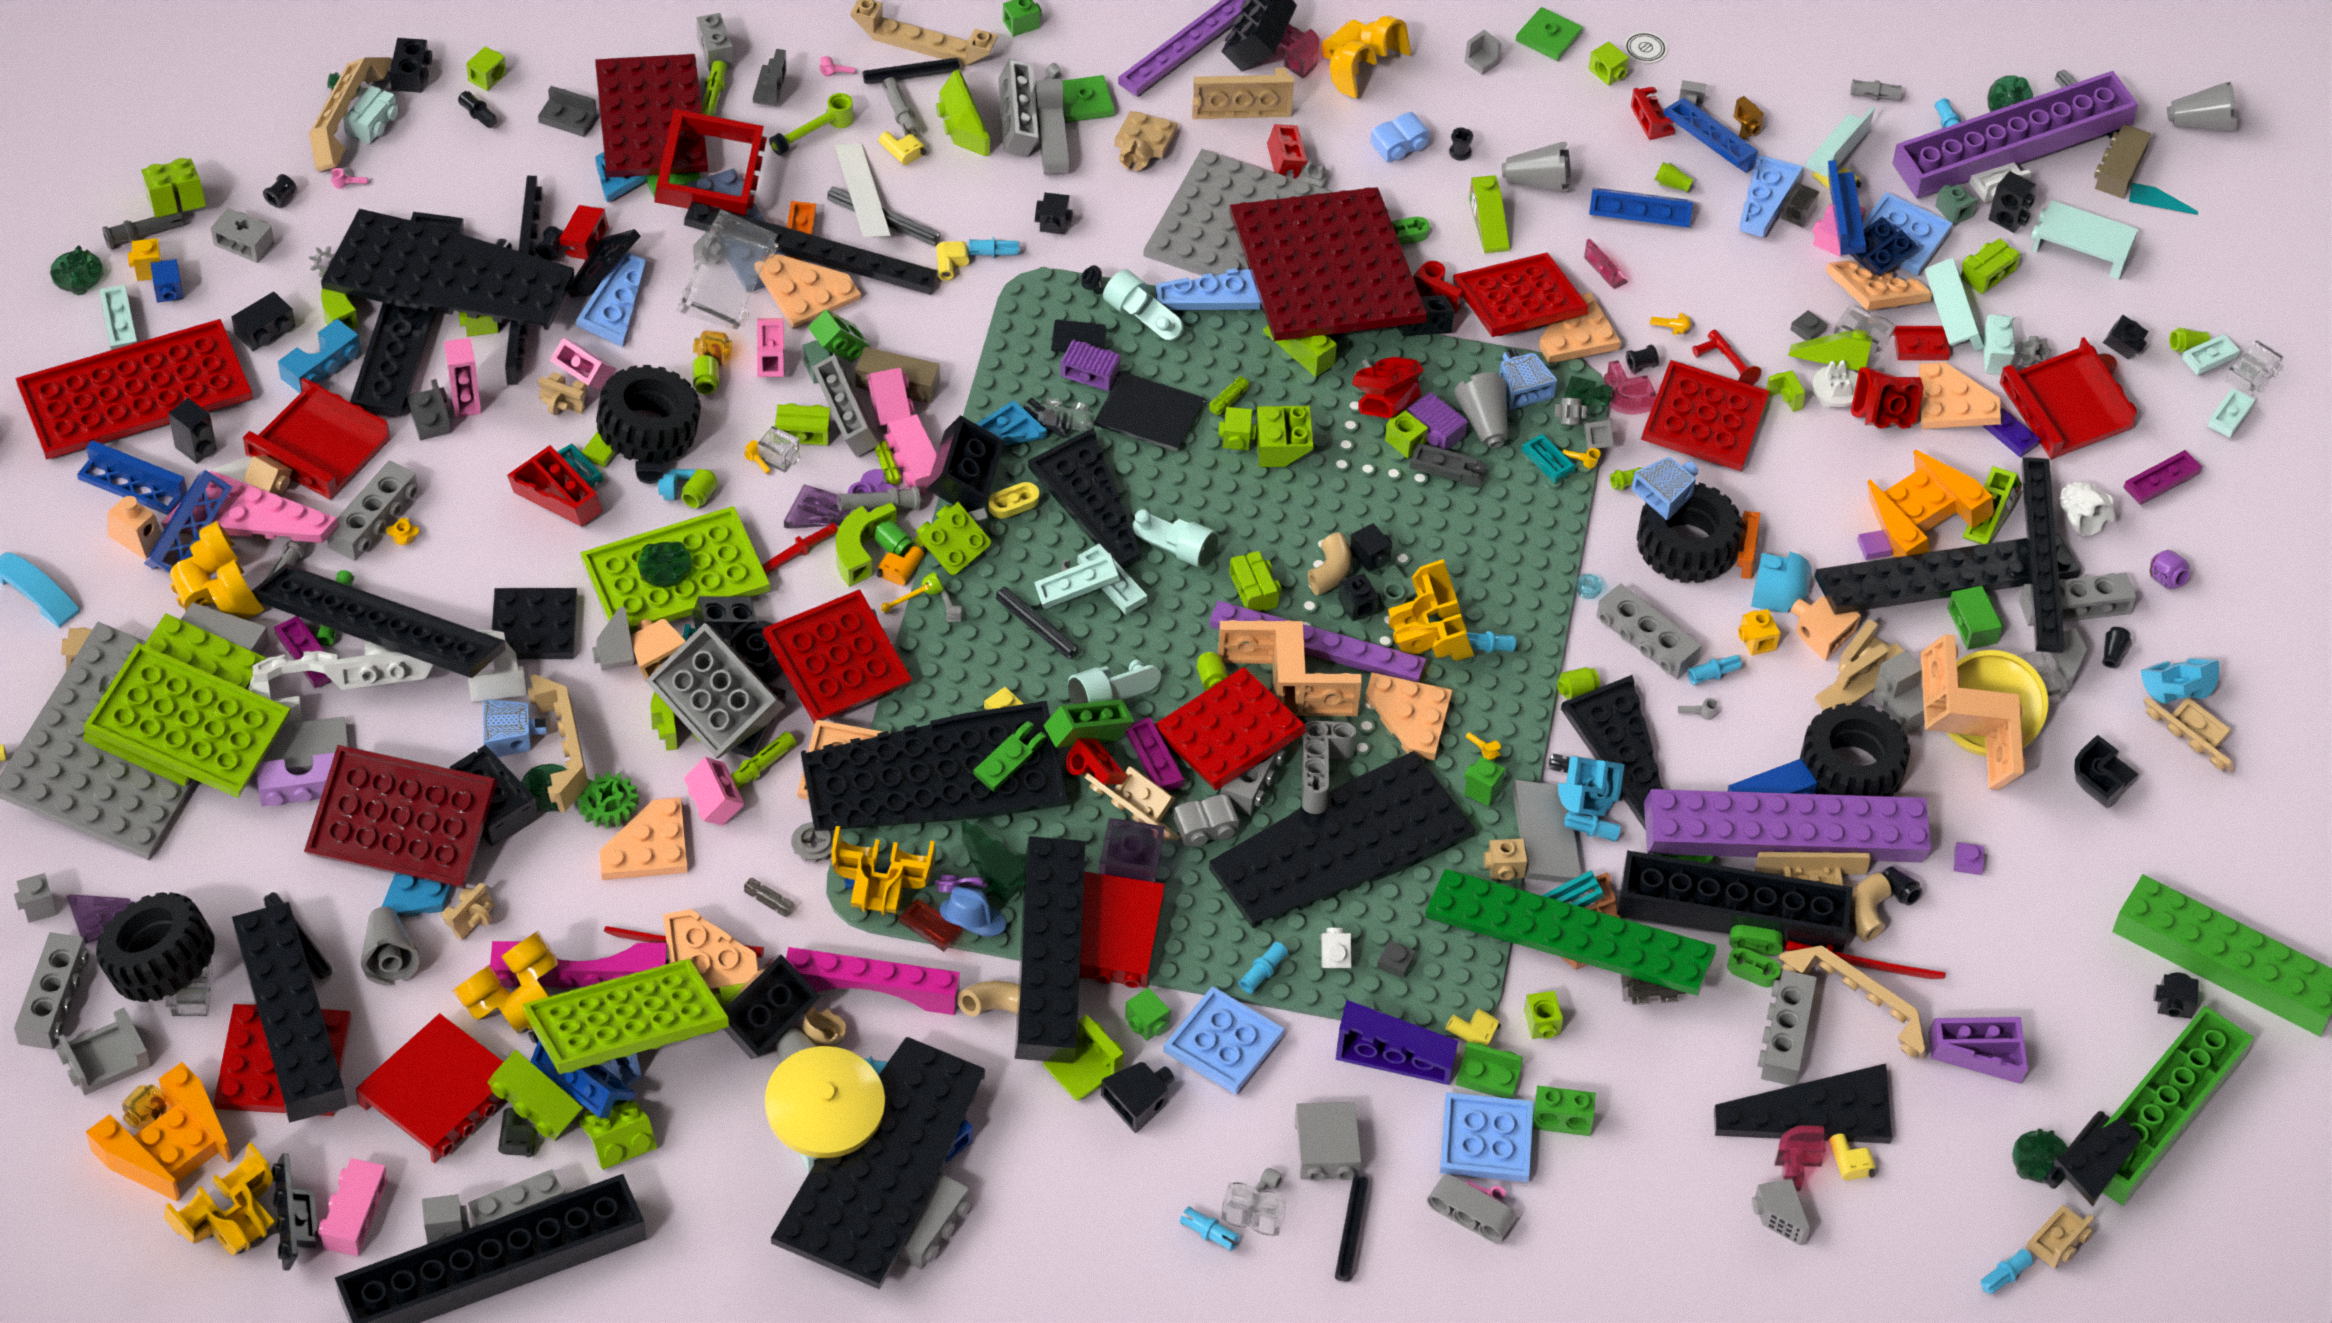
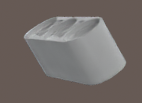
(1471, 1208)

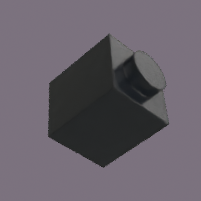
(1371, 547)

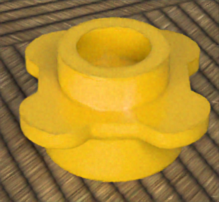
(402, 532)

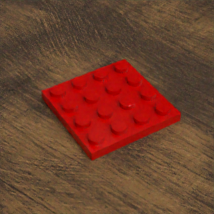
(1520, 294)
(1705, 415)
(837, 656)
(1230, 728)
(246, 1068)

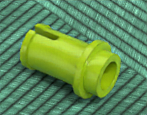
(1620, 480)

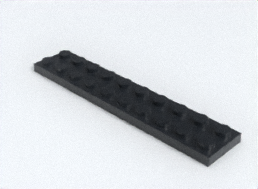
(397, 345)
(1933, 575)
(379, 620)

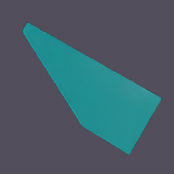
(2155, 197)

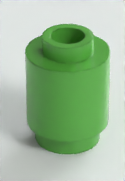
(893, 538)

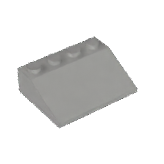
(714, 692)

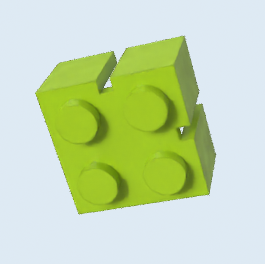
(169, 178)

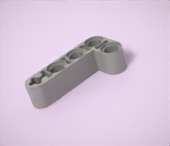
(1051, 126)
(1319, 744)

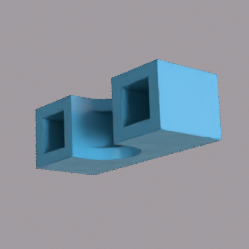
(337, 347)

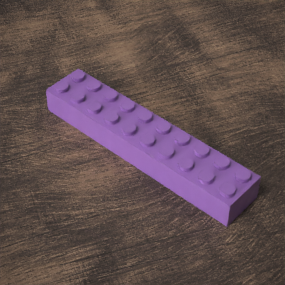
(2015, 133)
(1785, 822)

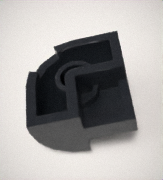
(2101, 772)

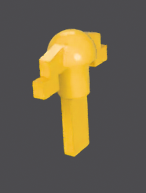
(1679, 325)

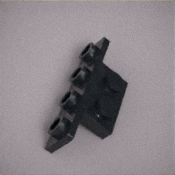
(296, 1214)

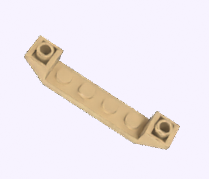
(917, 39)
(325, 147)
(572, 782)
(1805, 959)

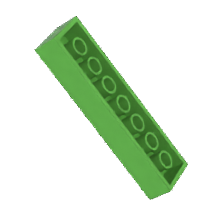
(2228, 954)
(2177, 1093)

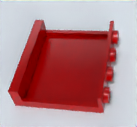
(2069, 400)
(320, 439)
(1119, 928)
(434, 1086)

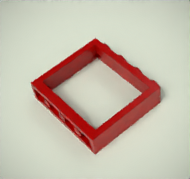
(681, 195)

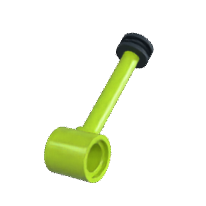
(838, 115)

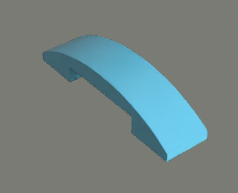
(38, 588)

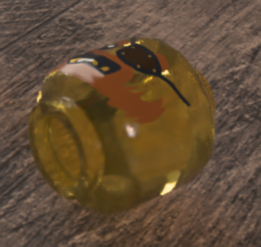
(713, 344)
(144, 1106)

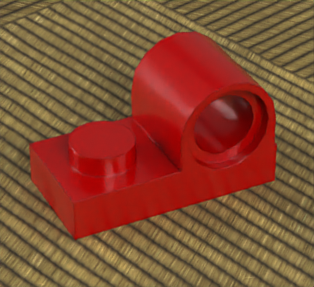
(1431, 282)
(1091, 757)

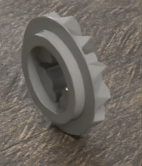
(802, 838)

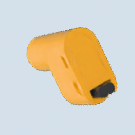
(899, 569)

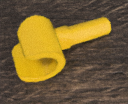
(751, 454)
(1589, 459)
(1488, 750)

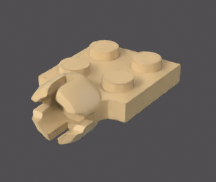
(1143, 138)

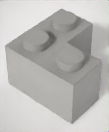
(1899, 691)

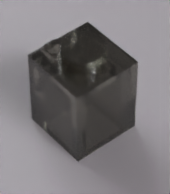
(1799, 205)

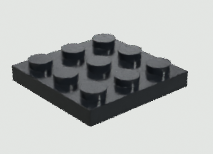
(537, 621)

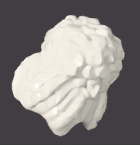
(2086, 507)

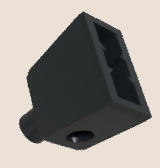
(1137, 1093)

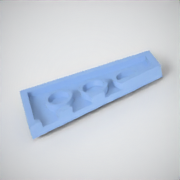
(1766, 195)
(1219, 292)
(613, 301)

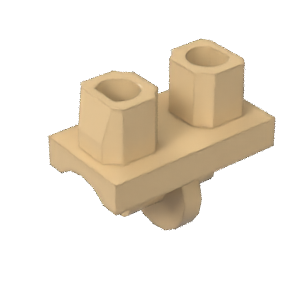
(560, 396)
(473, 909)

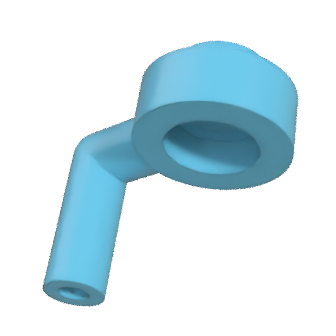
(668, 485)

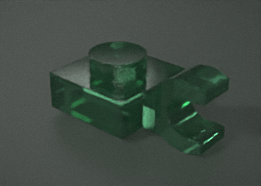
(1588, 392)

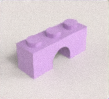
(280, 787)

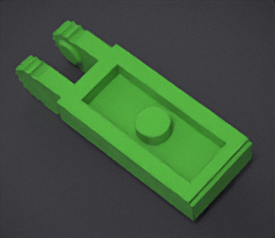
(1008, 757)

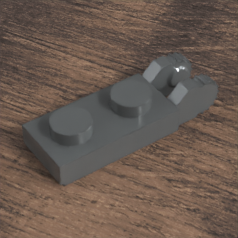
(1448, 465)

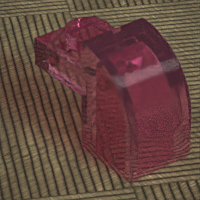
(1300, 50)
(1629, 395)
(1800, 1148)

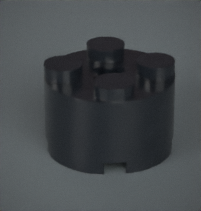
(754, 649)

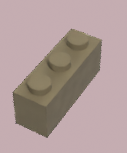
(2121, 160)
(921, 374)

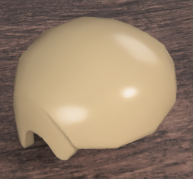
(823, 1027)

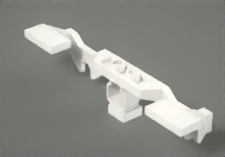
(383, 667)

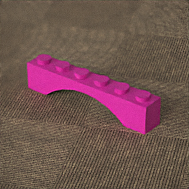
(584, 973)
(924, 986)

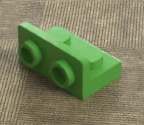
(1489, 1070)

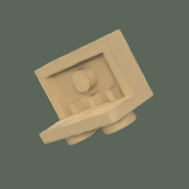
(2060, 1236)

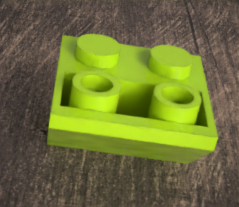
(1282, 434)

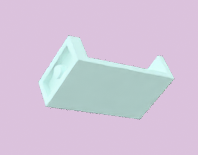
(2086, 234)

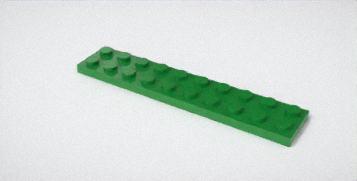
(1571, 932)

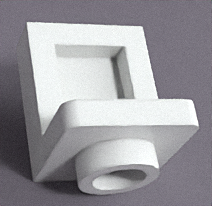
(1335, 948)

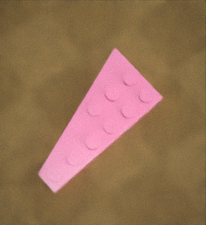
(256, 511)

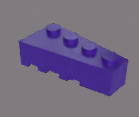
(1394, 1045)

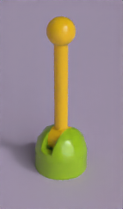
(930, 585)

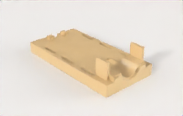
(1243, 96)

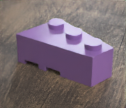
(1981, 1044)

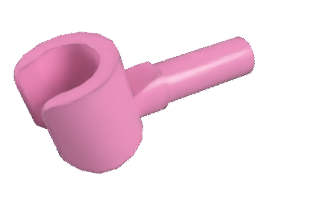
(828, 68)
(339, 179)
(1495, 1190)

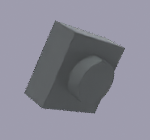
(1808, 326)
(1396, 959)

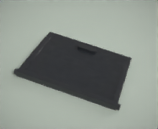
(1149, 411)

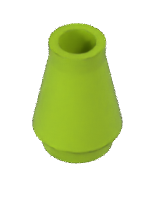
(1672, 177)
(2185, 339)

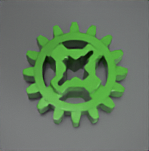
(608, 800)

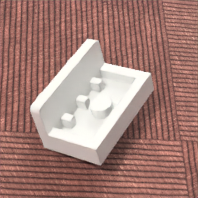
(1987, 181)

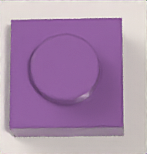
(1968, 858)

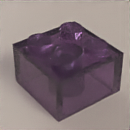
(1132, 850)

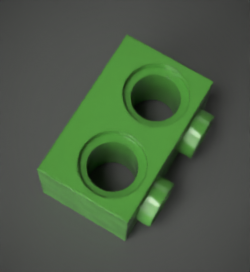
(838, 335)
(1563, 1110)

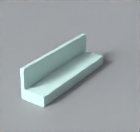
(1840, 142)
(1953, 304)

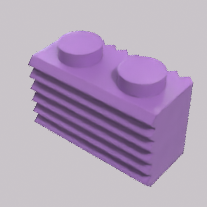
(1090, 365)
(1443, 423)

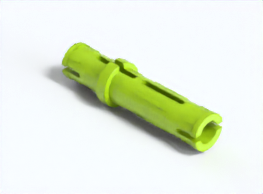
(714, 85)
(752, 768)

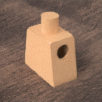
(133, 526)
(1822, 628)
(654, 644)

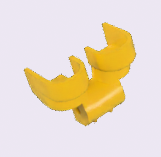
(1359, 43)
(193, 580)
(1411, 621)
(880, 890)
(484, 990)
(241, 1222)

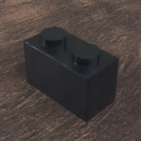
(263, 321)
(192, 430)

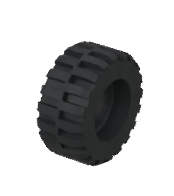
(653, 391)
(1692, 558)
(1862, 729)
(155, 947)

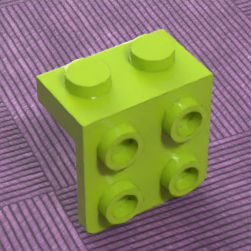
(952, 538)
(1093, 1060)
(620, 1136)

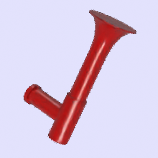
(1748, 374)

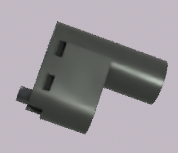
(516, 1138)

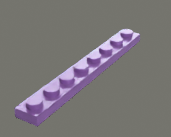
(1180, 46)
(1334, 646)

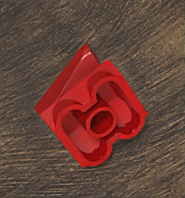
(1388, 386)
(1886, 399)

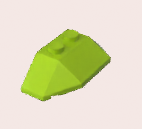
(961, 116)

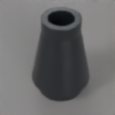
(2116, 644)
(1902, 886)

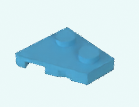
(615, 186)
(1013, 424)
(416, 896)

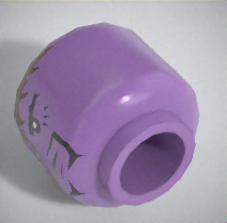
(2169, 569)

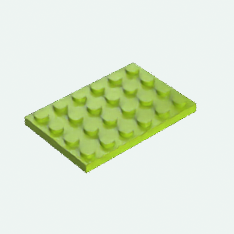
(721, 566)
(201, 651)
(187, 720)
(625, 1016)

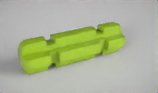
(1229, 395)
(888, 463)

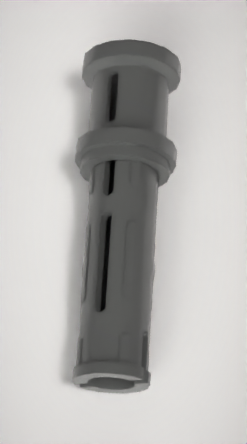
(130, 231)

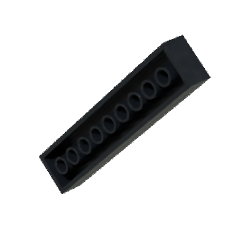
(494, 1256)

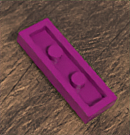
(2162, 477)
(297, 640)
(1154, 754)

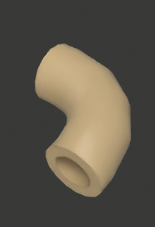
(1335, 567)
(1864, 906)
(989, 996)

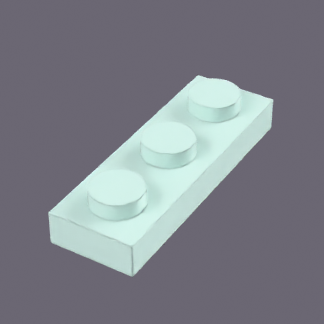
(118, 316)
(1077, 581)
(1123, 593)

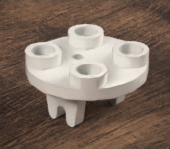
(1835, 385)

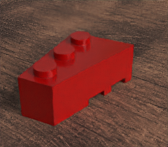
(556, 487)

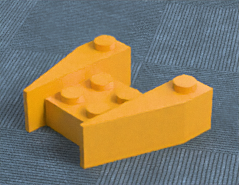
(1926, 500)
(169, 1145)

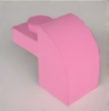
(770, 347)

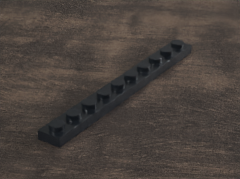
(529, 231)
(829, 252)
(2042, 555)

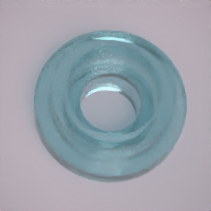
(1588, 586)

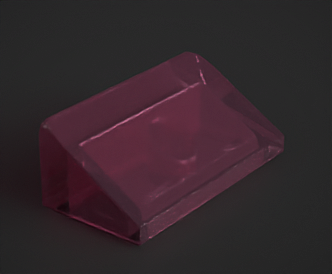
(1603, 265)

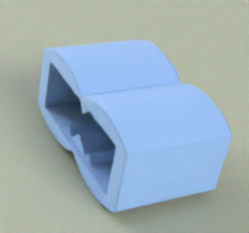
(1399, 137)

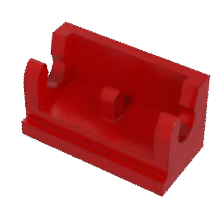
(1651, 114)
(1286, 149)
(584, 231)

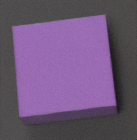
(1874, 545)

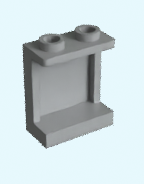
(104, 1054)
(1328, 1140)

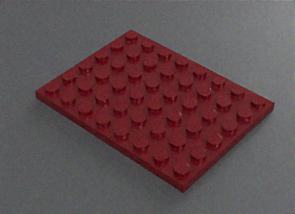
(1327, 264)

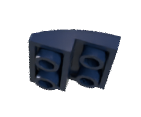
(1884, 247)

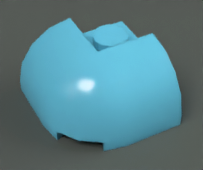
(1781, 582)
(2181, 680)
(1591, 786)

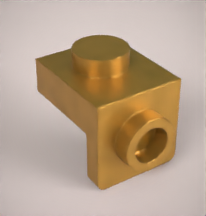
(1749, 116)

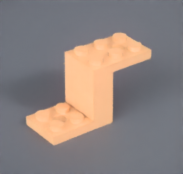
(1283, 647)
(1972, 712)

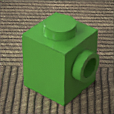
(1021, 16)
(1484, 780)
(1147, 1014)

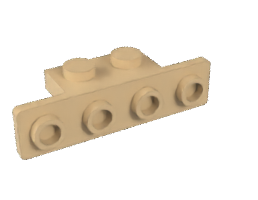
(1857, 677)
(2197, 726)
(1139, 796)
(1812, 866)

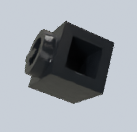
(1053, 213)
(2126, 337)
(1358, 597)
(2176, 995)

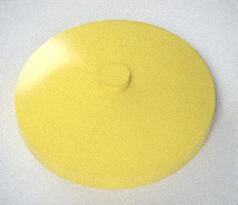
(2008, 674)
(824, 1102)

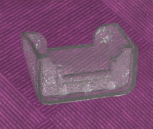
(727, 271)

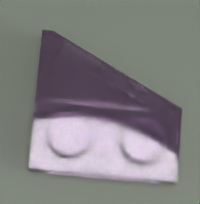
(814, 509)
(93, 913)

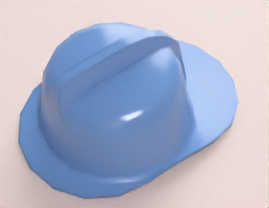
(971, 911)

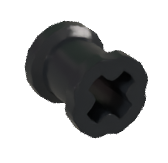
(1461, 149)
(279, 190)
(549, 247)
(1642, 358)

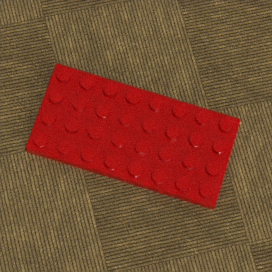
(132, 388)

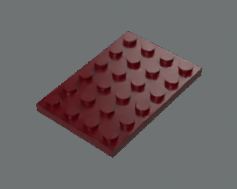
(637, 112)
(401, 816)

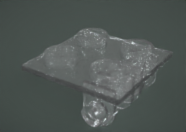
(1054, 405)

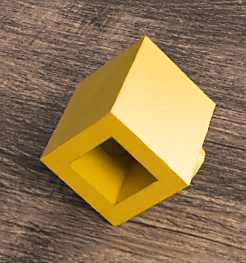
(142, 255)
(1759, 632)

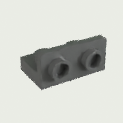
(771, 80)
(568, 111)
(429, 412)

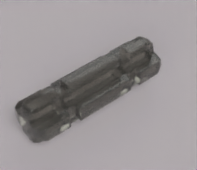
(769, 897)

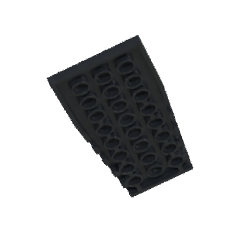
(442, 269)
(929, 773)
(1365, 833)
(865, 1204)

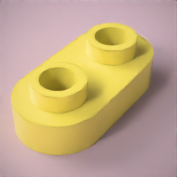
(1010, 500)

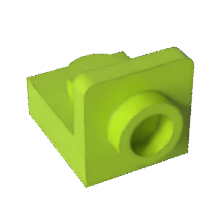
(1789, 388)

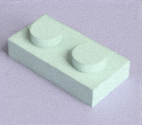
(2210, 354)
(2231, 412)

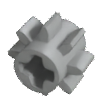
(317, 259)
(2034, 351)
(1570, 411)

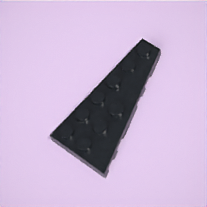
(1086, 491)
(1617, 732)
(1842, 1104)

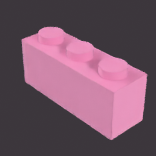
(462, 377)
(911, 451)
(353, 1207)

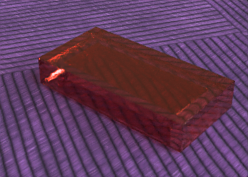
(930, 925)

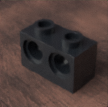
(410, 65)
(2012, 202)
(1439, 317)
(723, 613)

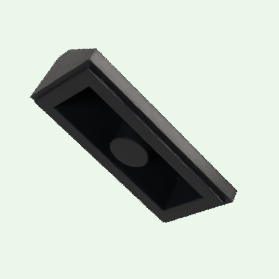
(1067, 331)

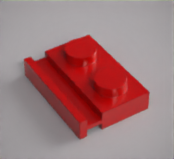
(1921, 343)

